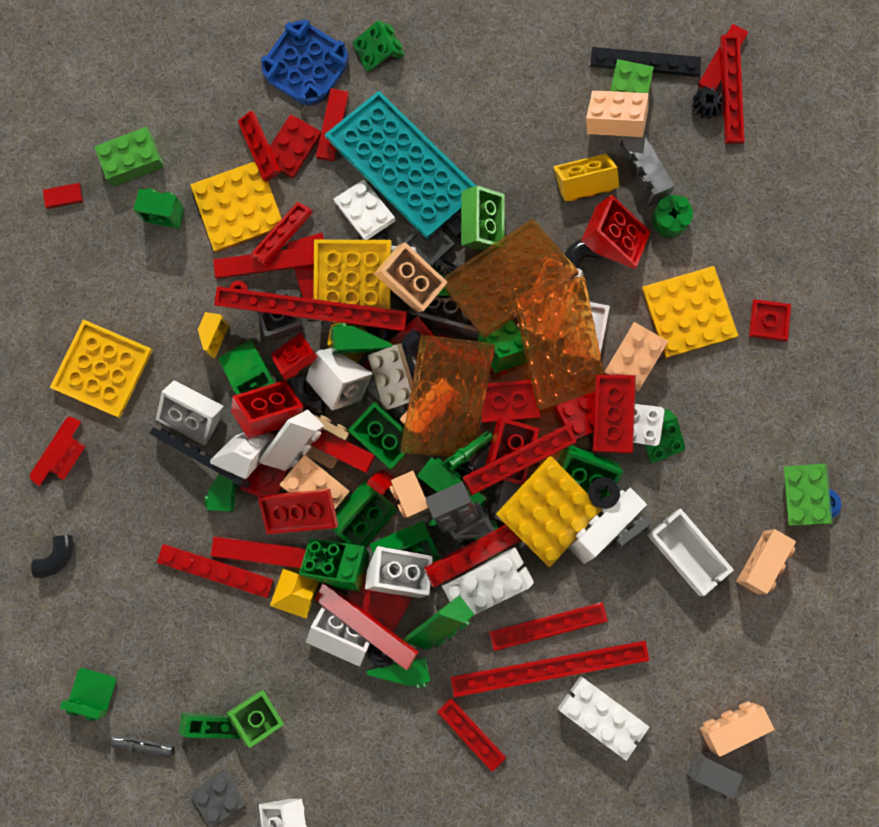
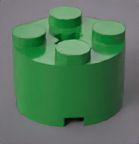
(679, 209)

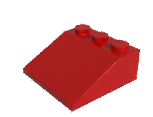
(616, 233)

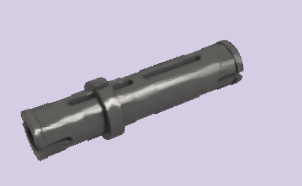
(133, 744)

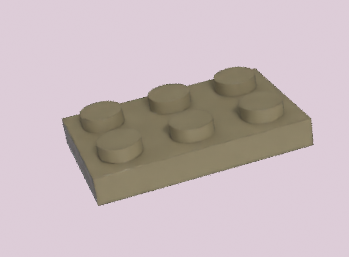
(391, 376)

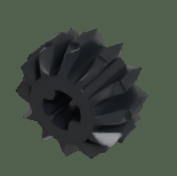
(700, 102)

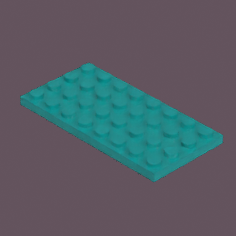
(401, 163)

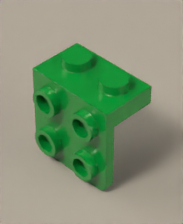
(377, 45)
(670, 441)
(90, 694)

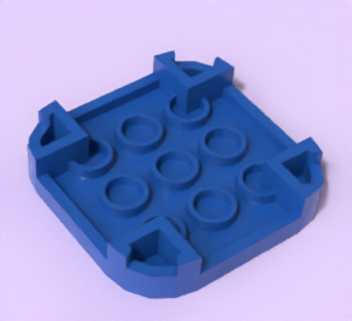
(305, 63)

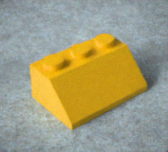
(586, 177)

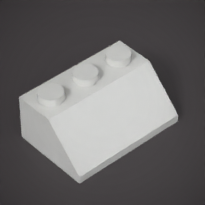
(188, 412)
(292, 441)
(242, 454)
(398, 573)
(337, 638)
(282, 813)

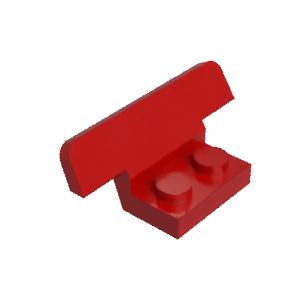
(60, 453)

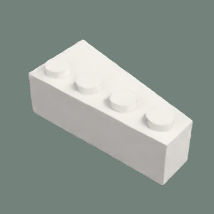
(606, 526)

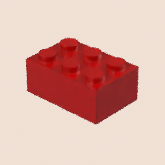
(265, 408)
(507, 438)

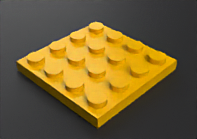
(236, 206)
(347, 270)
(690, 311)
(101, 368)
(548, 511)

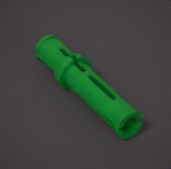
(463, 454)

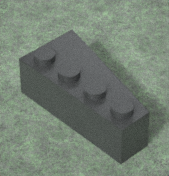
(646, 169)
(446, 316)

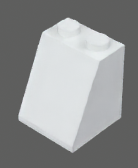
(338, 379)

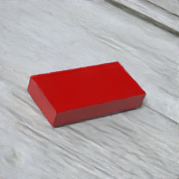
(63, 195)
(381, 481)

